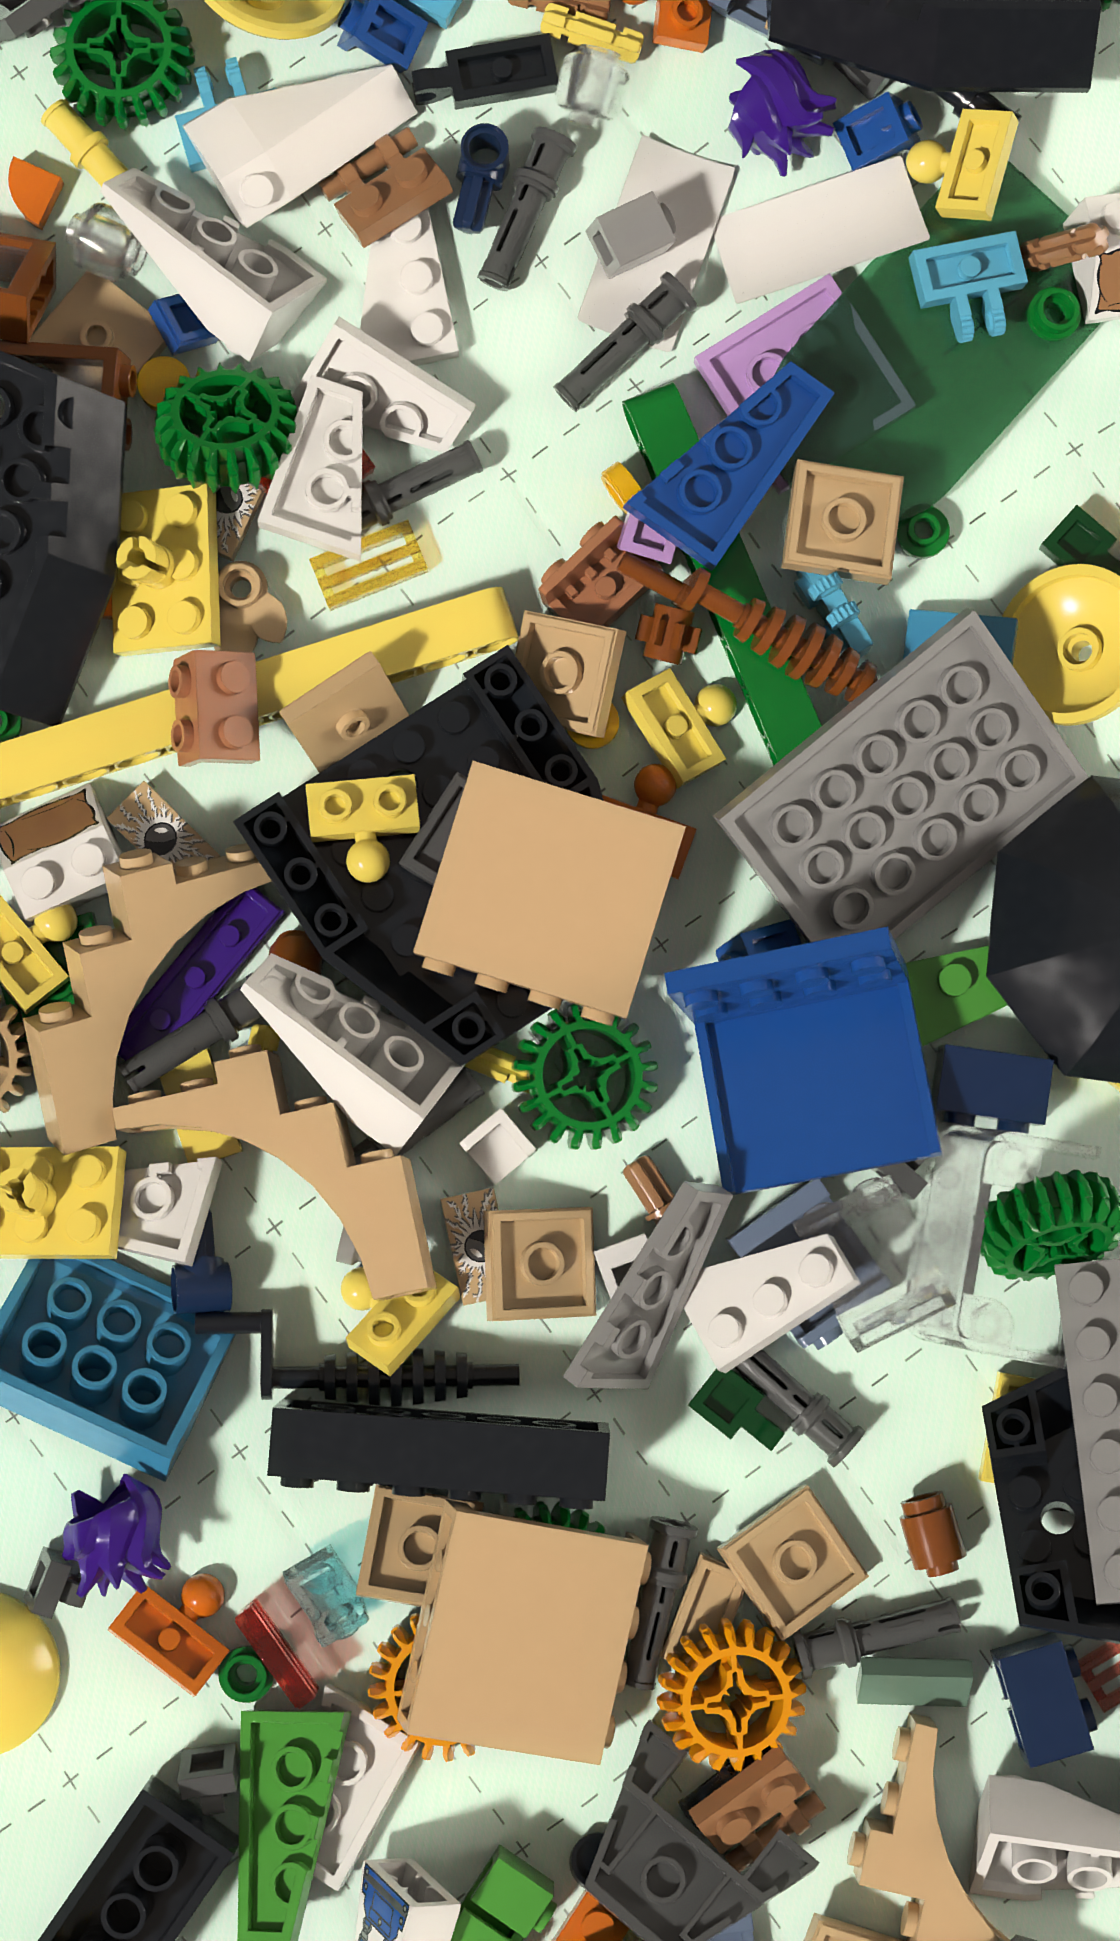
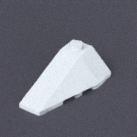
(289, 138)
(229, 281)
(361, 1056)
(1041, 1840)

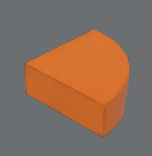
(33, 191)

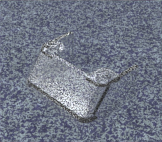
(954, 1225)

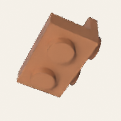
(588, 584)
(215, 708)

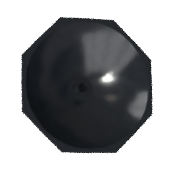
(1060, 930)

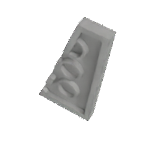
(646, 1306)

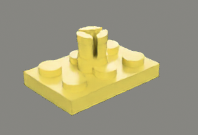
(167, 572)
(60, 1202)

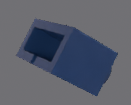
(991, 1086)
(1043, 1699)

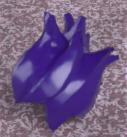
(777, 108)
(116, 1537)

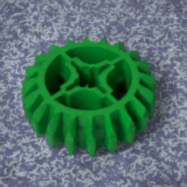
(82, 51)
(224, 414)
(597, 1099)
(1051, 1224)

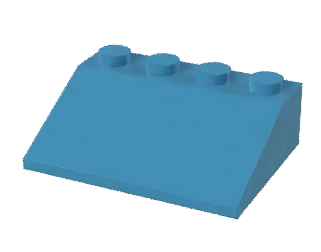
(106, 1360)

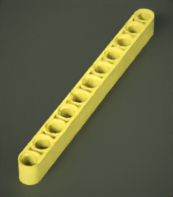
(142, 727)

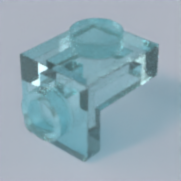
(327, 1595)

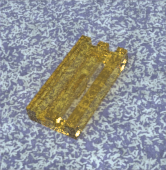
(379, 583)

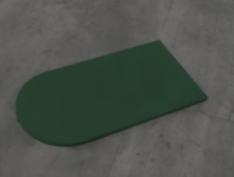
(901, 381)

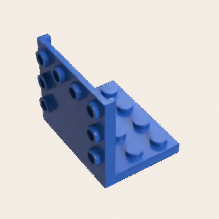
(810, 1060)

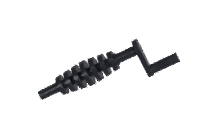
(329, 1376)

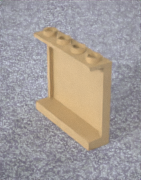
(548, 893)
(523, 1635)

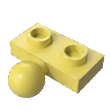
(972, 168)
(677, 726)
(362, 812)
(25, 964)
(394, 1325)

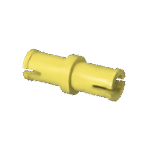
(86, 147)

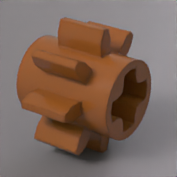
(668, 634)

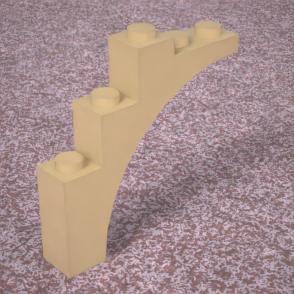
(107, 967)
(371, 1199)
(908, 1848)

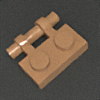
(392, 196)
(752, 1799)

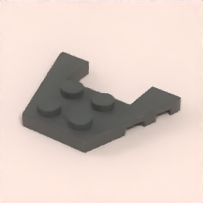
(664, 1876)

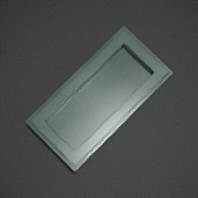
(914, 1681)

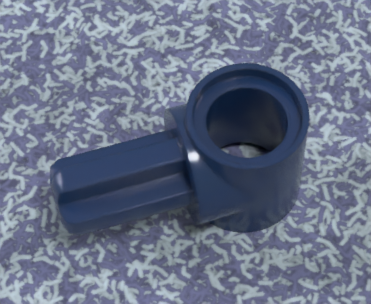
(479, 179)
(206, 1283)

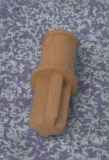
(649, 1187)

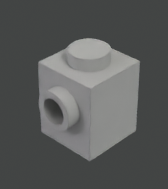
(632, 234)

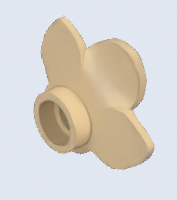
(248, 617)

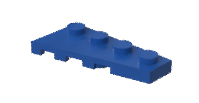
(723, 477)

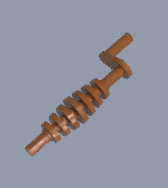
(806, 649)

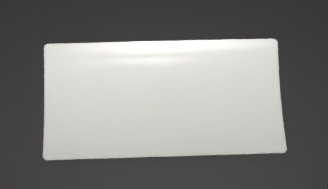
(695, 196)
(819, 229)

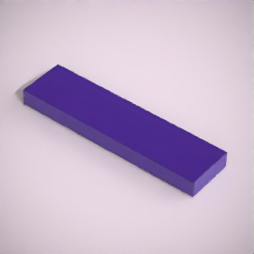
(201, 969)

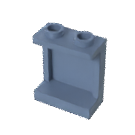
(775, 1229)

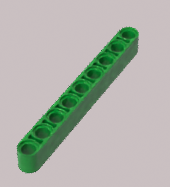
(774, 699)

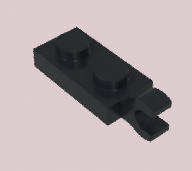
(490, 73)

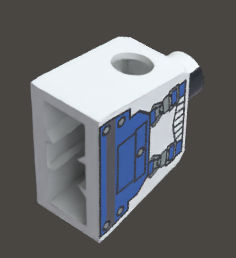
(403, 1903)

